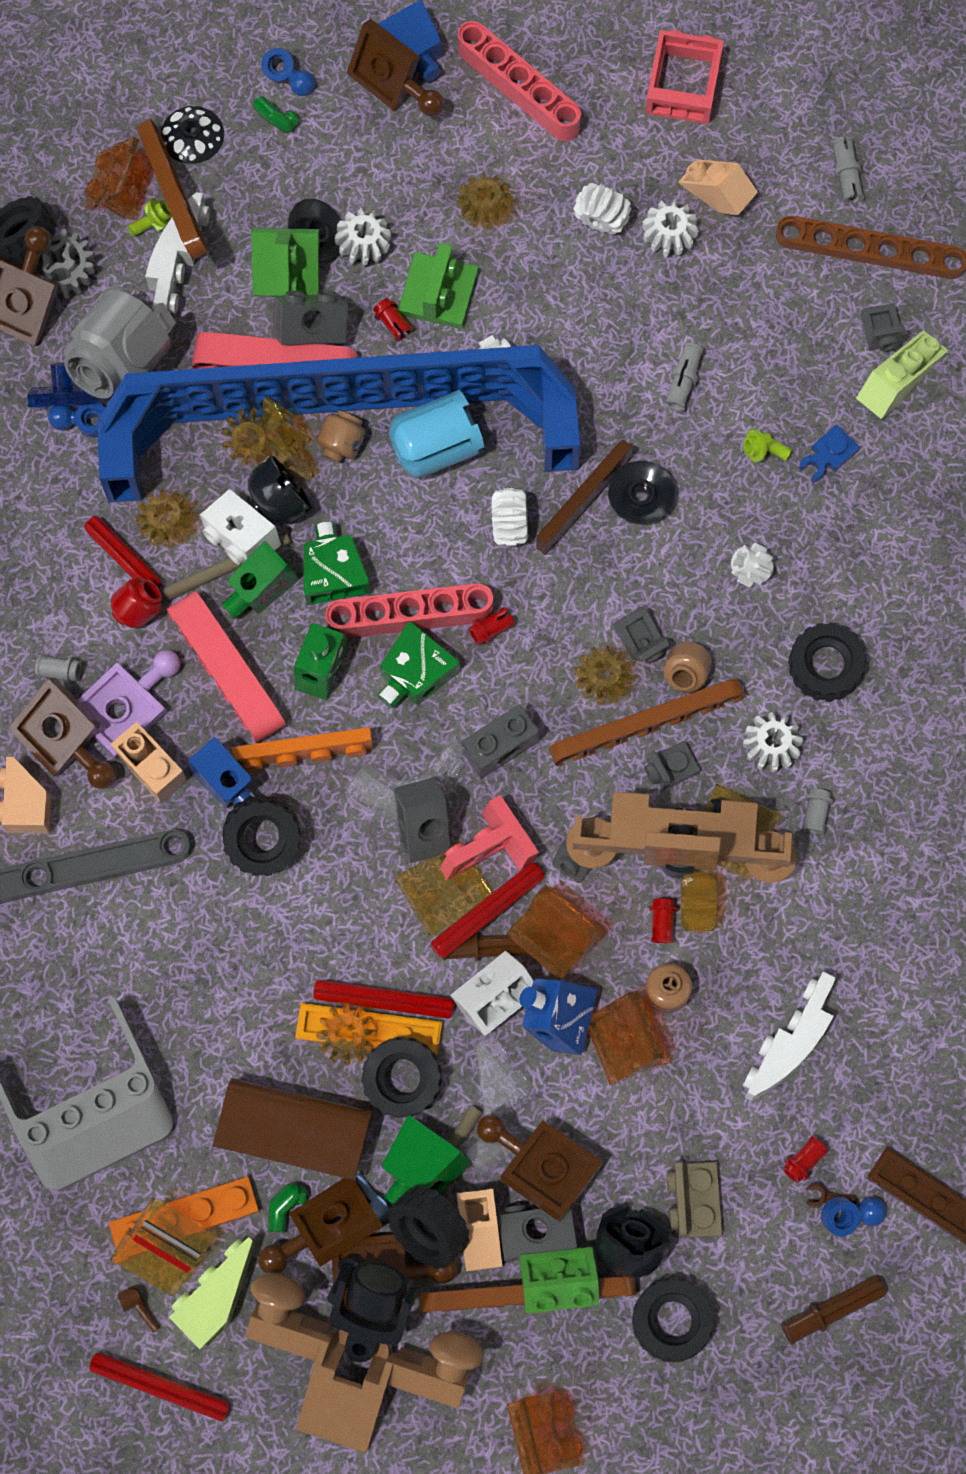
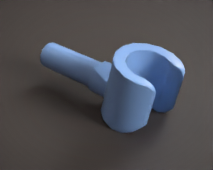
(377, 1203)

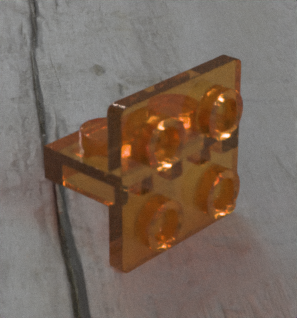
(119, 179)
(546, 1433)

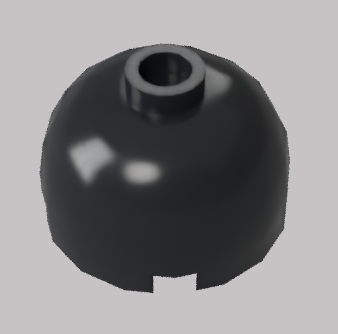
(276, 492)
(632, 1242)

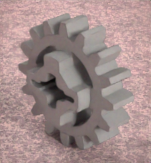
(60, 266)

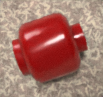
(136, 602)

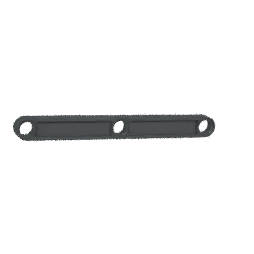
(92, 865)

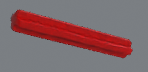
(487, 910)
(383, 999)
(159, 1386)

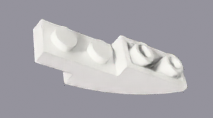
(170, 257)
(786, 1050)

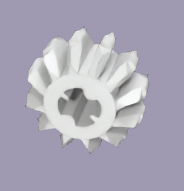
(602, 208)
(671, 239)
(351, 241)
(510, 517)
(787, 746)

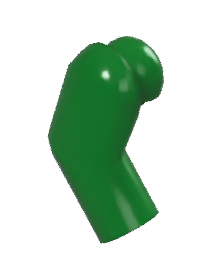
(272, 115)
(283, 1202)

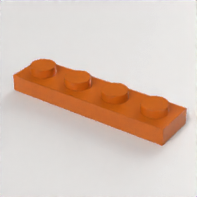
(317, 747)
(205, 1208)

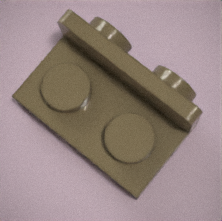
(696, 1200)

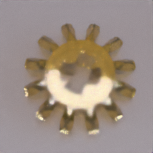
(485, 201)
(240, 427)
(155, 528)
(607, 687)
(699, 902)
(342, 1046)

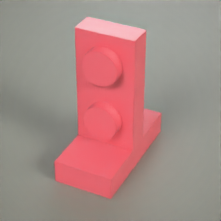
(503, 833)

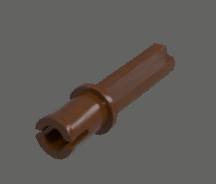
(486, 946)
(833, 1310)

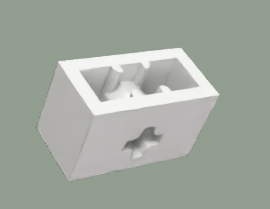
(237, 527)
(493, 993)

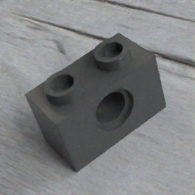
(326, 327)
(500, 741)
(423, 819)
(516, 1240)

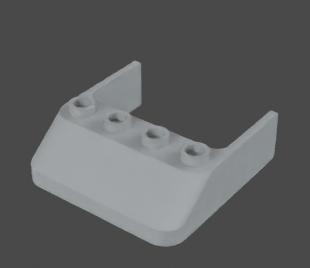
(96, 1125)

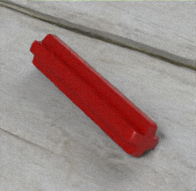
(119, 551)

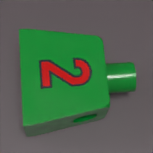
(268, 575)

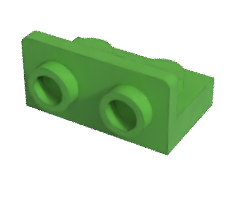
(559, 1280)

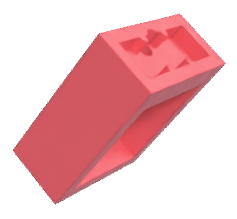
(682, 104)

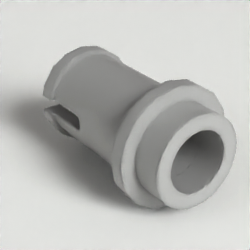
(64, 669)
(817, 811)

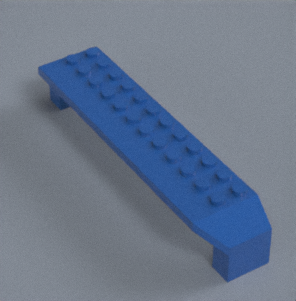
(152, 401)

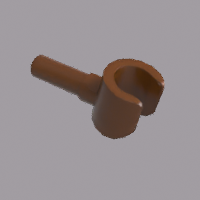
(826, 1196)
(132, 1298)

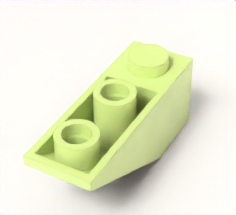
(900, 374)
(212, 1304)

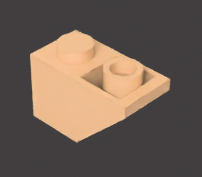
(719, 185)
(149, 762)
(25, 801)
(481, 1219)

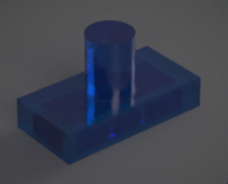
(61, 392)

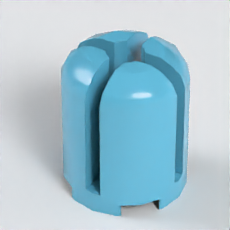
(435, 435)

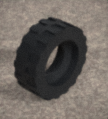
(16, 220)
(827, 636)
(261, 862)
(375, 1068)
(428, 1226)
(701, 1320)

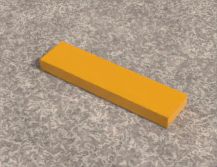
(386, 1025)

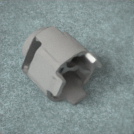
(115, 340)

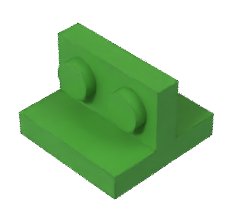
(285, 261)
(438, 288)

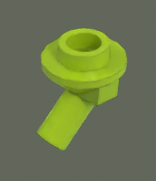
(157, 216)
(757, 445)

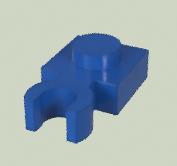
(831, 450)

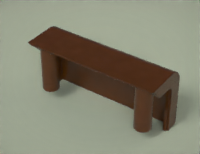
(292, 1128)

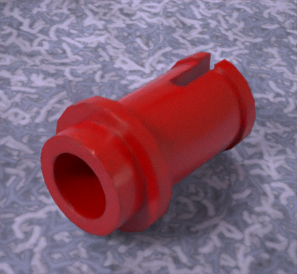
(392, 318)
(490, 626)
(662, 920)
(804, 1160)

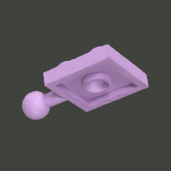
(122, 688)

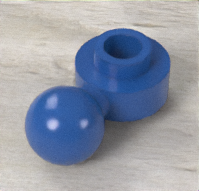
(301, 81)
(64, 417)
(870, 1212)

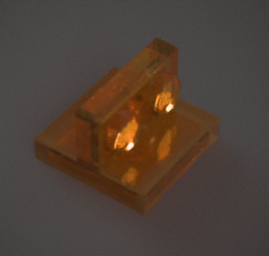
(555, 932)
(627, 1038)

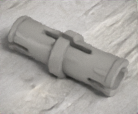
(848, 170)
(684, 377)

